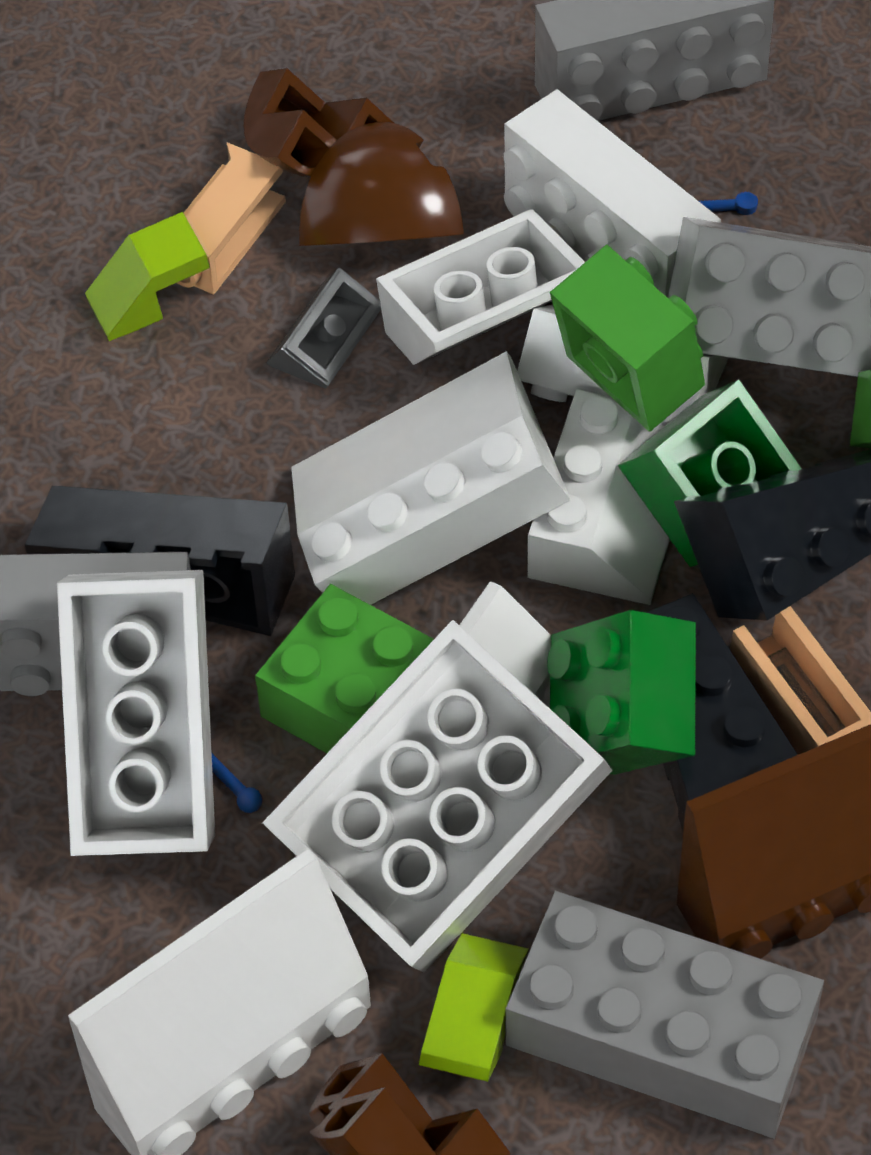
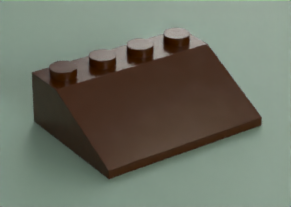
(780, 849)

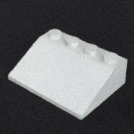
(425, 485)
(438, 796)
(222, 1011)

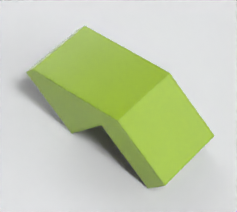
(143, 264)
(471, 1006)

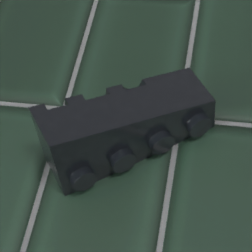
(780, 535)
(234, 541)
(731, 720)

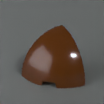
(294, 125)
(378, 190)
(373, 1112)

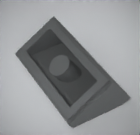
(326, 330)

